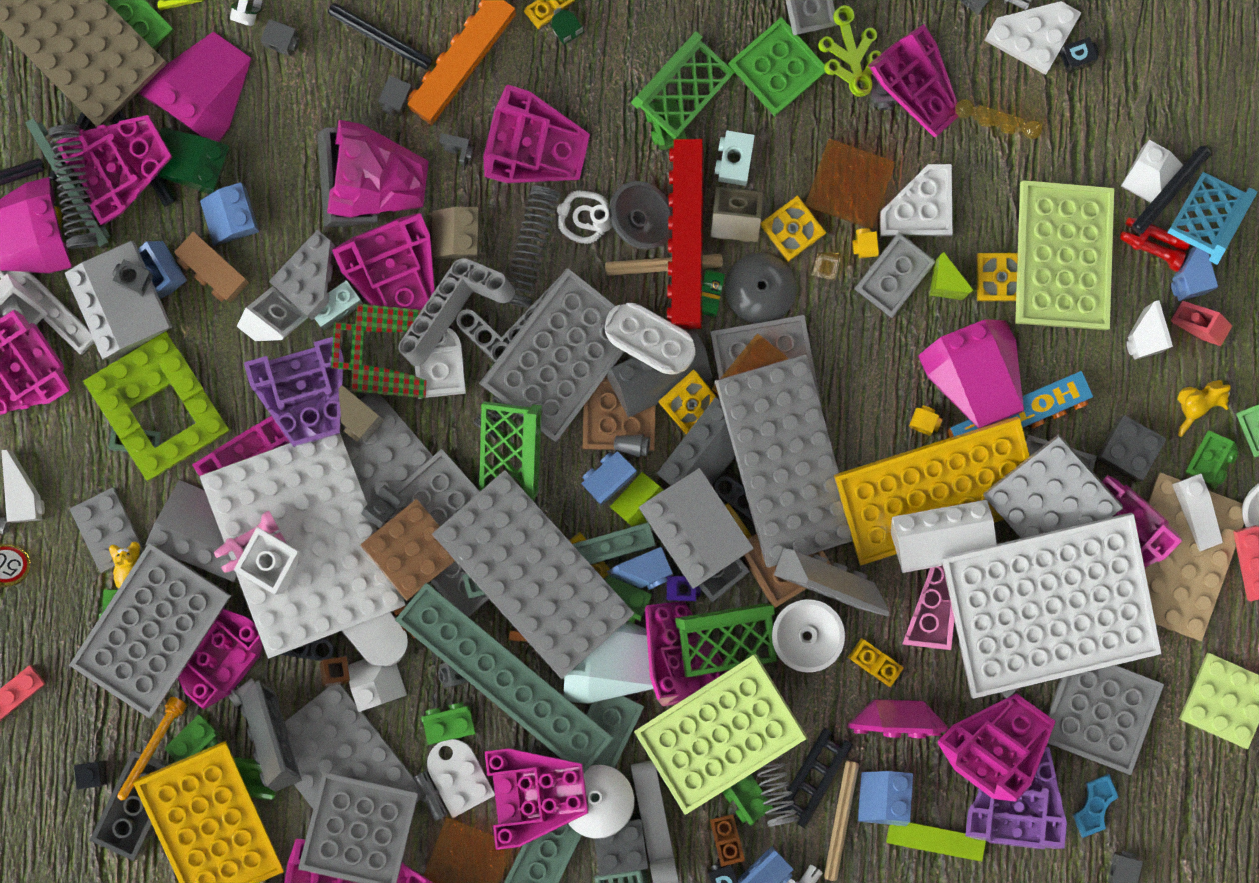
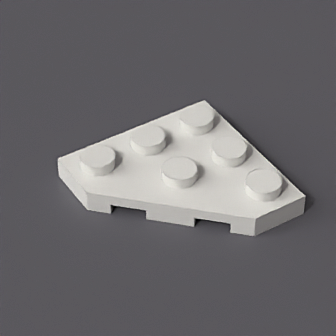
(1034, 34)
(922, 206)

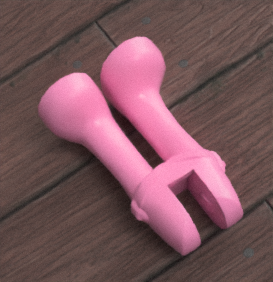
(236, 545)

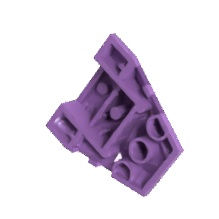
(300, 392)
(1029, 822)

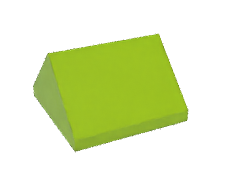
(948, 281)
(634, 496)

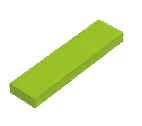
(936, 840)

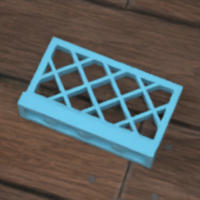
(1235, 208)

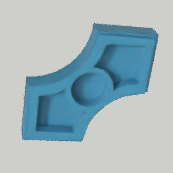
(1099, 796)

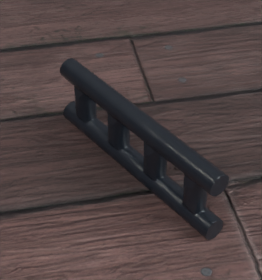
(828, 771)

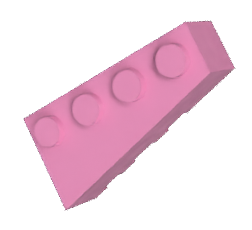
(933, 616)

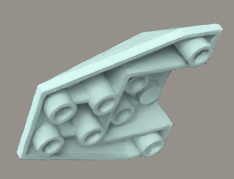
(612, 669)

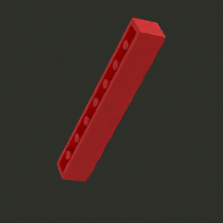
(687, 233)

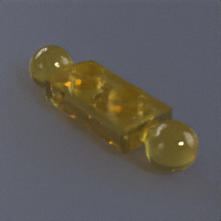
(989, 117)

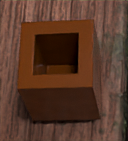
(334, 671)

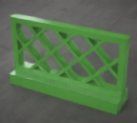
(665, 76)
(531, 445)
(721, 619)

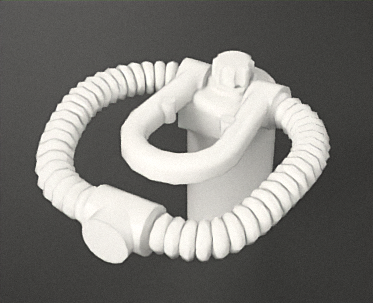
(599, 215)

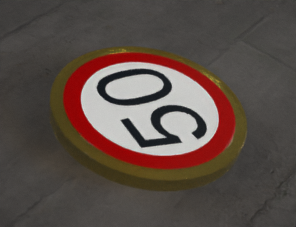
(13, 565)

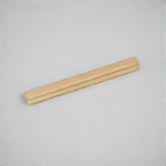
(655, 265)
(841, 820)

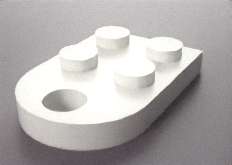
(444, 368)
(459, 778)

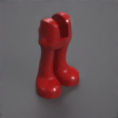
(1172, 257)

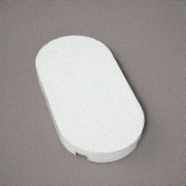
(650, 338)
(379, 640)

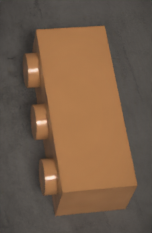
(210, 268)

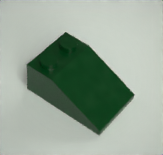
(194, 160)

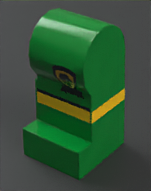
(711, 292)

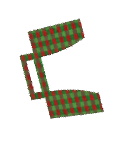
(370, 378)

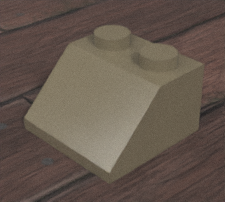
(736, 214)
(456, 233)
(357, 417)

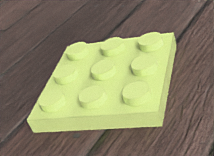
(1224, 701)

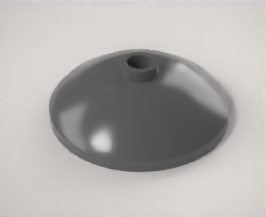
(649, 209)
(757, 304)

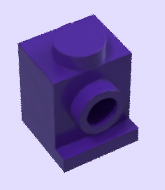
(673, 592)

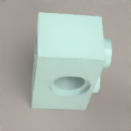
(735, 172)
(341, 303)

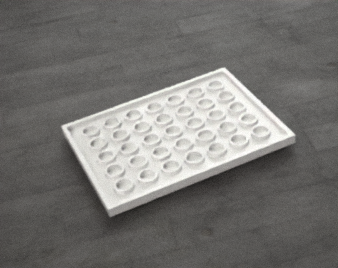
(319, 514)
(1051, 605)

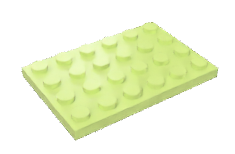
(1064, 255)
(720, 734)

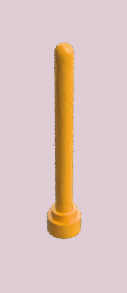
(174, 708)

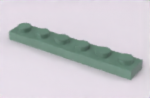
(39, 132)

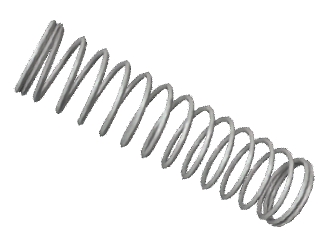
(773, 822)

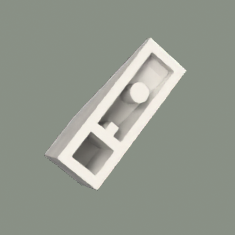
(21, 497)
(1198, 511)

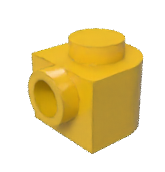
(865, 243)
(925, 420)

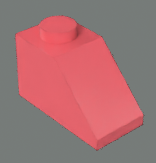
(1202, 322)

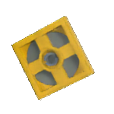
(792, 228)
(996, 276)
(687, 401)

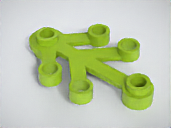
(851, 54)

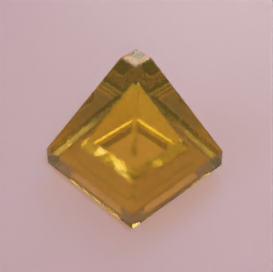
(826, 265)

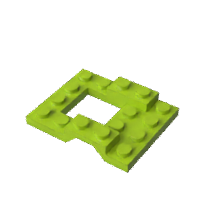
(139, 378)

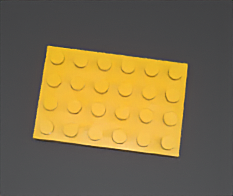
(208, 820)

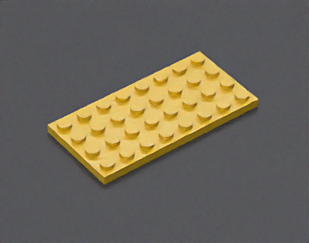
(924, 480)

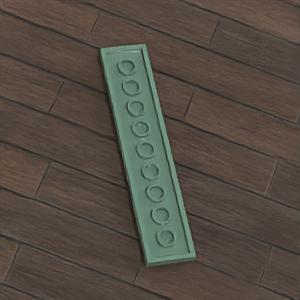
(503, 678)
(548, 855)

